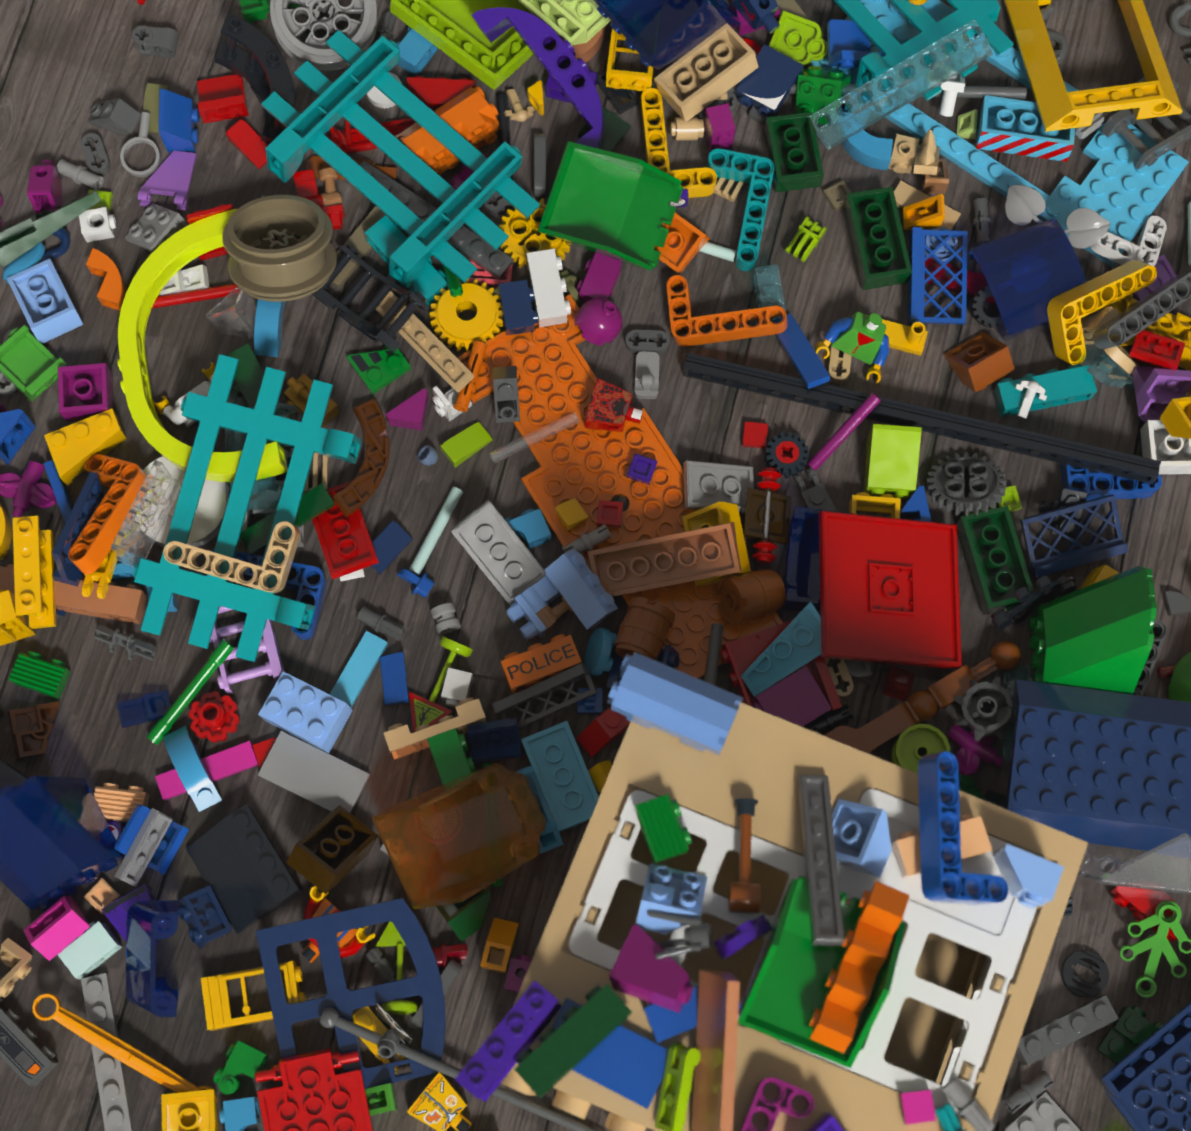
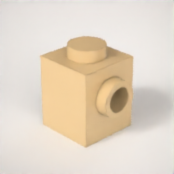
(903, 154)

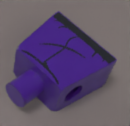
(118, 910)

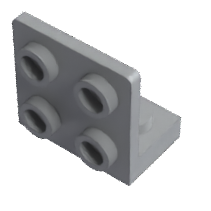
(155, 227)

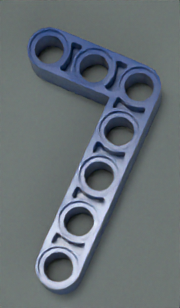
(299, 583)
(941, 839)

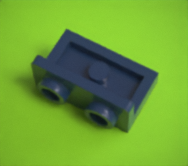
(494, 740)

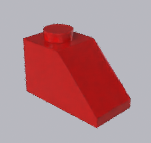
(603, 732)

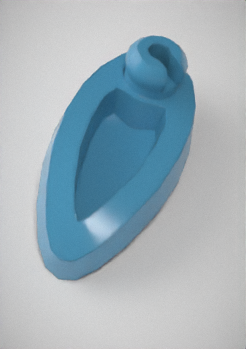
(25, 261)

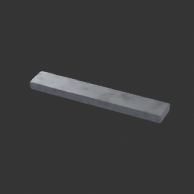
(820, 860)

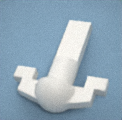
(1032, 388)

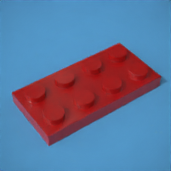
(344, 539)

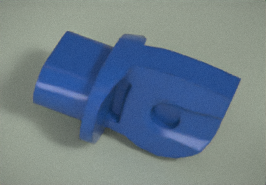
(421, 584)

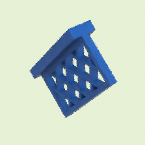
(917, 279)

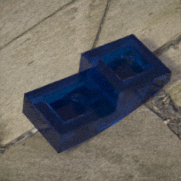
(144, 709)

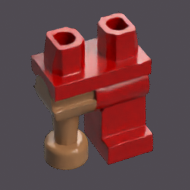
(329, 201)

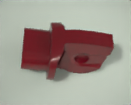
(446, 954)

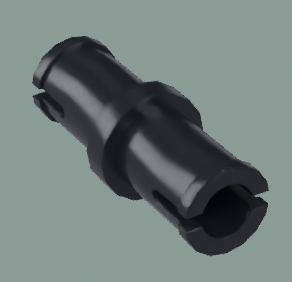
(830, 720)

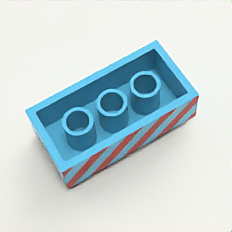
(1017, 129)

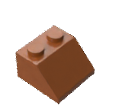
(980, 361)

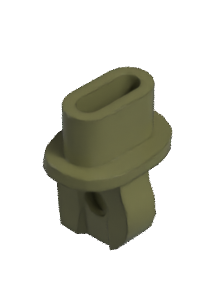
(571, 282)

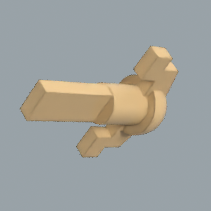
(520, 114)

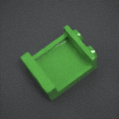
(28, 363)

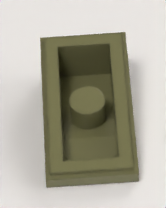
(151, 105)

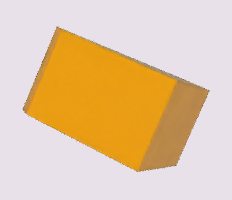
(925, 213)

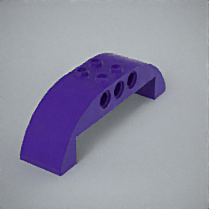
(539, 37)

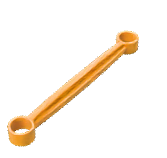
(118, 1048)

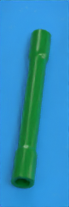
(165, 723)

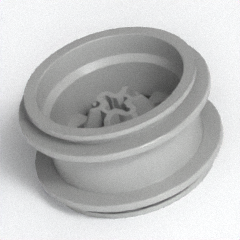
(315, 49)

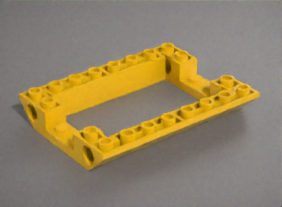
(1076, 109)

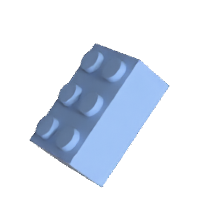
(305, 712)

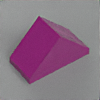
(411, 412)

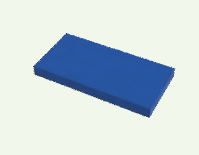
(622, 1062)

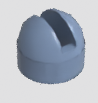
(427, 455)

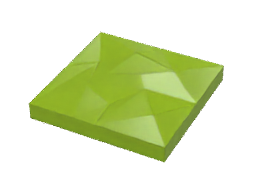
(454, 31)

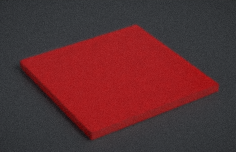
(889, 590)

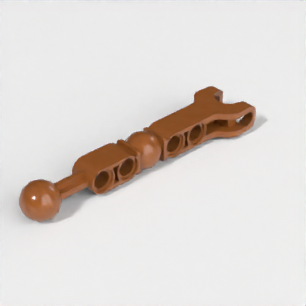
(924, 704)

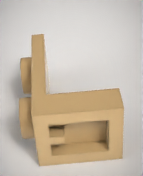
(18, 958)

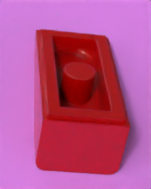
(248, 143)

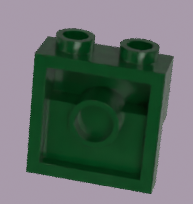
(1126, 1034)

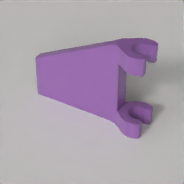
(171, 179)

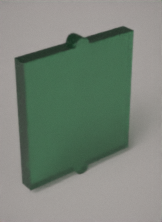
(614, 130)

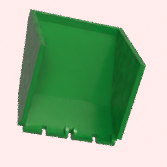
(611, 205)
(794, 977)

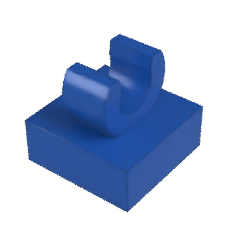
(590, 705)

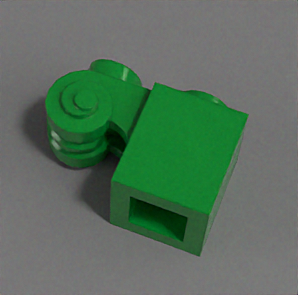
(241, 1059)

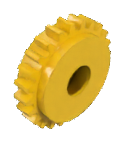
(464, 332)

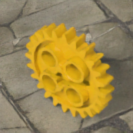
(518, 221)

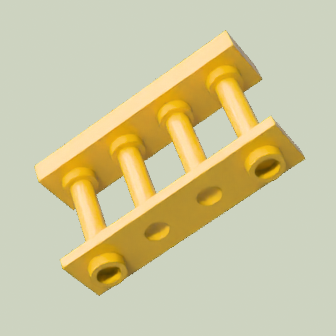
(34, 572)

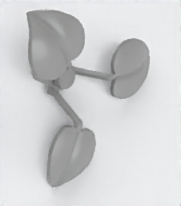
(1083, 224)

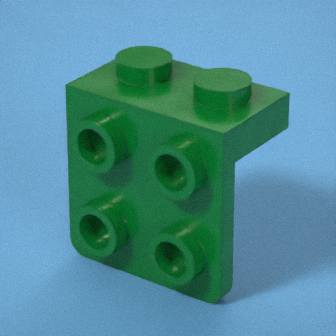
(819, 89)

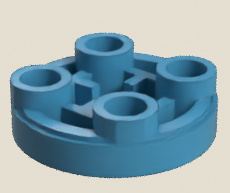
(598, 651)

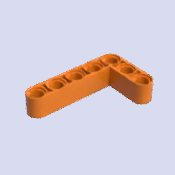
(718, 321)
(101, 530)

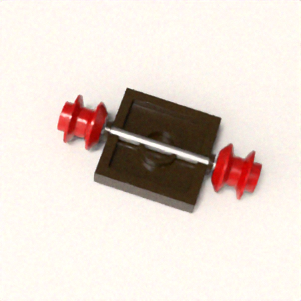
(766, 516)

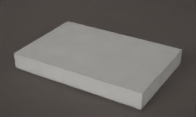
(715, 482)

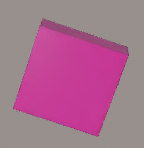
(917, 1107)

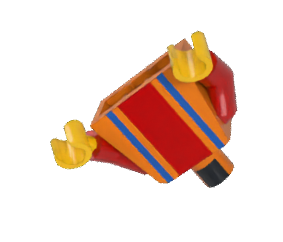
(349, 941)

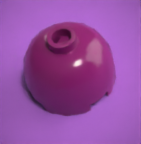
(599, 321)

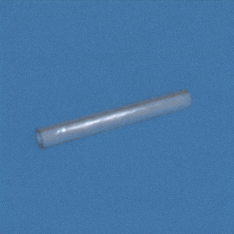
(534, 437)

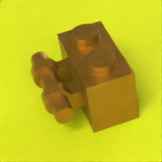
(298, 396)

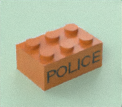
(539, 663)

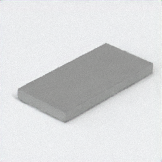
(498, 551)
(313, 774)

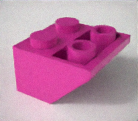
(57, 927)

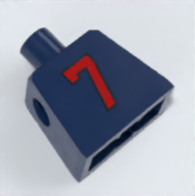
(758, 13)

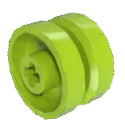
(916, 738)

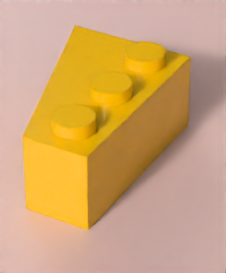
(81, 440)
(12, 626)

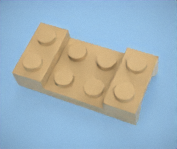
(403, 742)

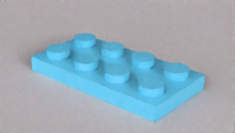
(562, 775)

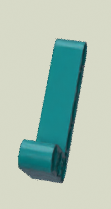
(753, 202)

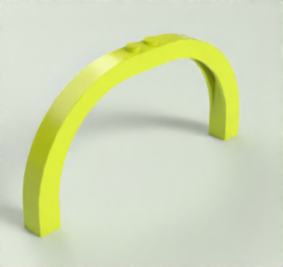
(134, 314)

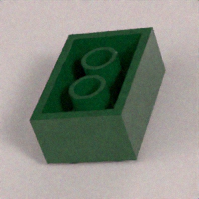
(794, 152)

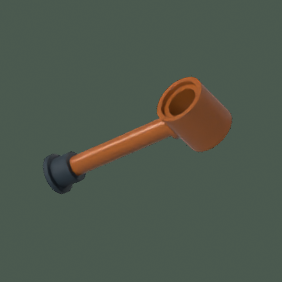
(745, 895)

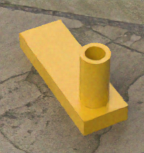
(905, 337)

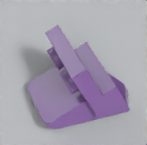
(1156, 389)

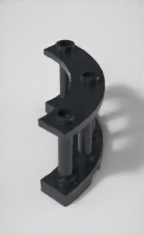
(262, 68)
(360, 320)

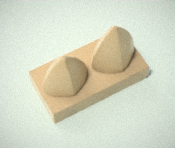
(927, 156)

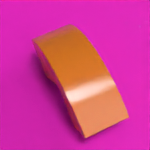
(113, 287)

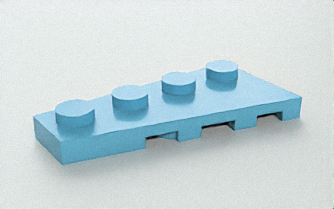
(788, 652)

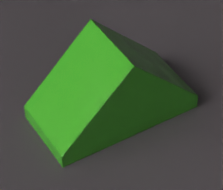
(382, 1099)

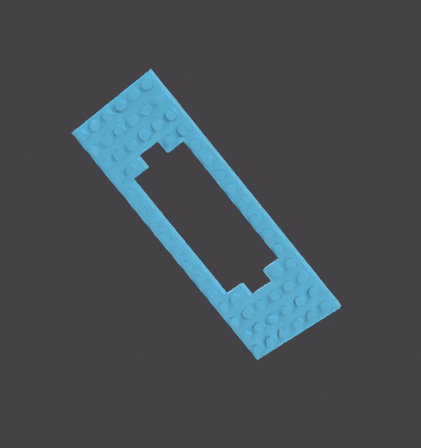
(1111, 188)

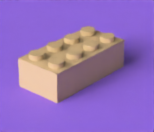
(706, 72)

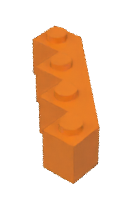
(856, 972)

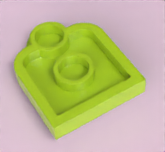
(799, 39)

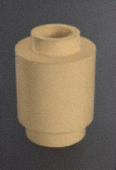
(687, 130)

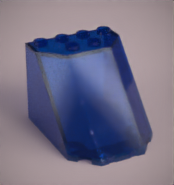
(666, 28)
(52, 839)

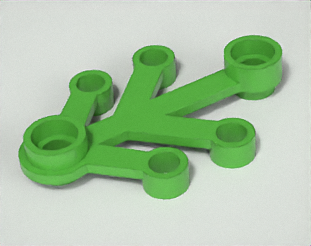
(1158, 943)

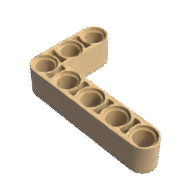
(237, 567)

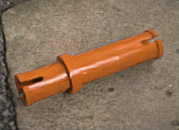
(478, 351)

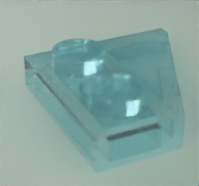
(1110, 373)

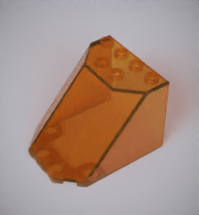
(462, 835)

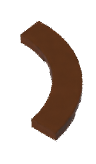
(374, 460)

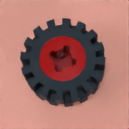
(786, 463)

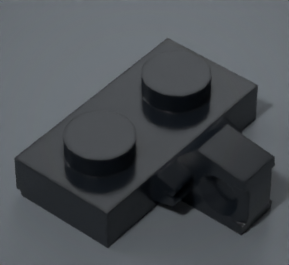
(1068, 497)

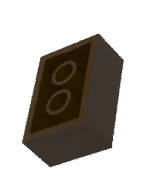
(332, 849)

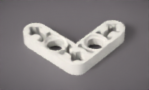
(1134, 251)

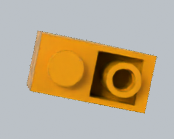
(499, 945)

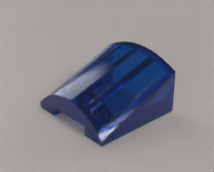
(1027, 273)

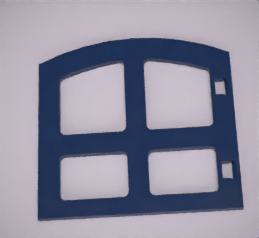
(324, 930)

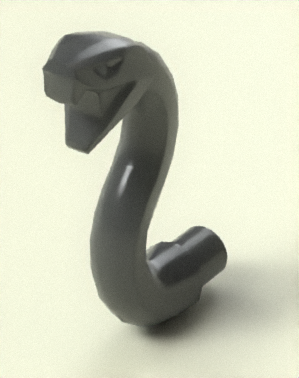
(1174, 17)
(1060, 54)

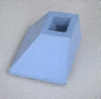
(670, 893)

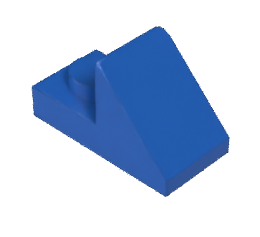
(917, 506)

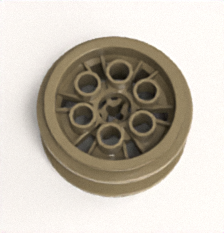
(279, 248)

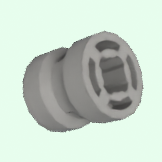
(445, 618)

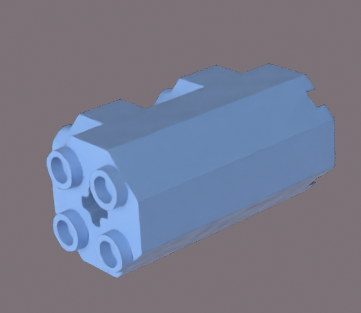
(674, 703)

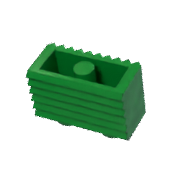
(39, 675)
(662, 828)

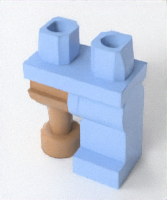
(535, 608)

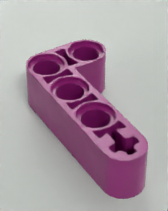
(772, 1108)

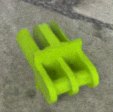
(807, 237)

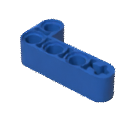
(1087, 482)

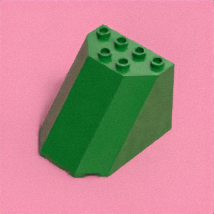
(1096, 634)

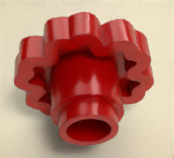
(214, 717)

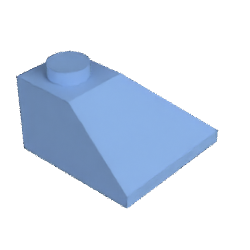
(861, 837)

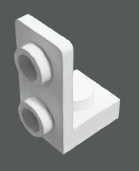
(445, 403)

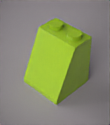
(892, 460)

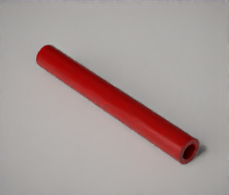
(193, 296)

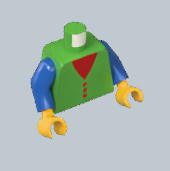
(859, 337)

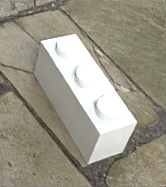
(548, 287)

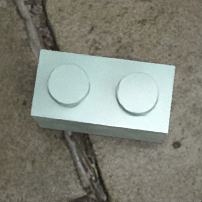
(90, 950)

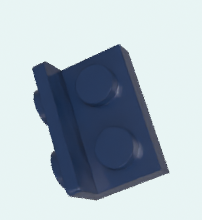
(203, 916)

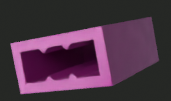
(793, 699)

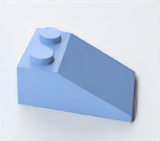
(44, 301)

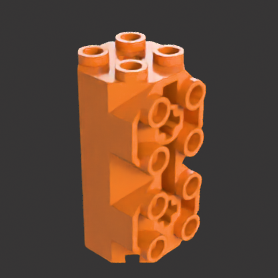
(467, 115)

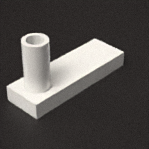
(950, 92)

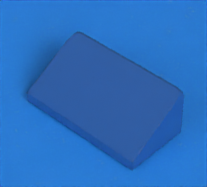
(394, 679)

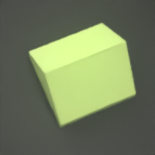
(967, 125)

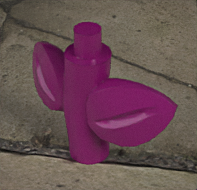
(27, 489)
(972, 751)

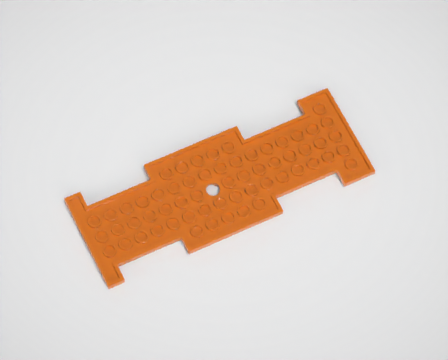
(595, 468)

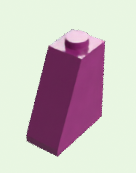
(649, 978)

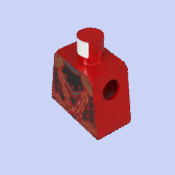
(610, 408)

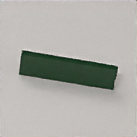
(311, 505)

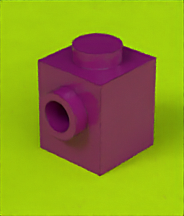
(516, 973)

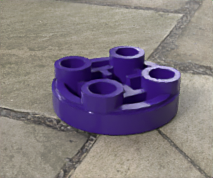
(744, 936)

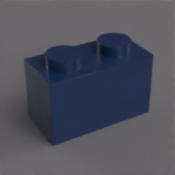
(517, 308)

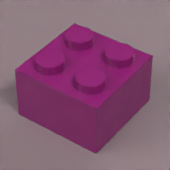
(84, 391)

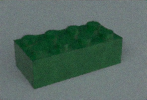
(877, 238)
(994, 558)
(573, 1040)

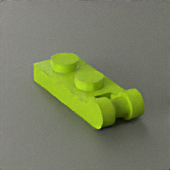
(676, 1087)

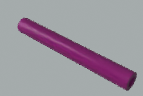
(844, 431)

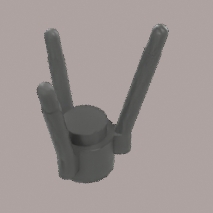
(696, 936)

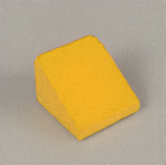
(535, 97)
(571, 513)

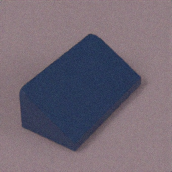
(390, 545)

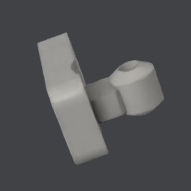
(647, 375)

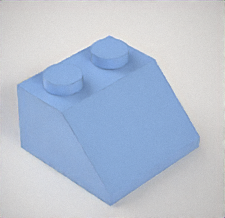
(1028, 875)

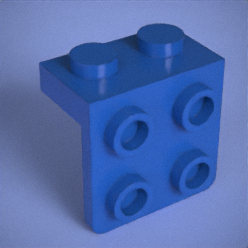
(846, 44)
(168, 846)

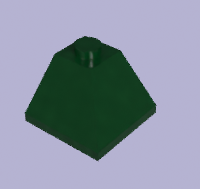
(467, 915)

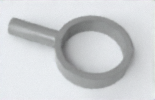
(142, 138)

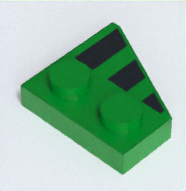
(379, 367)

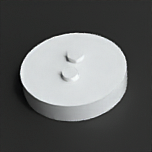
(208, 513)

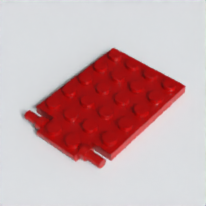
(314, 1094)

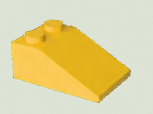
(189, 1111)

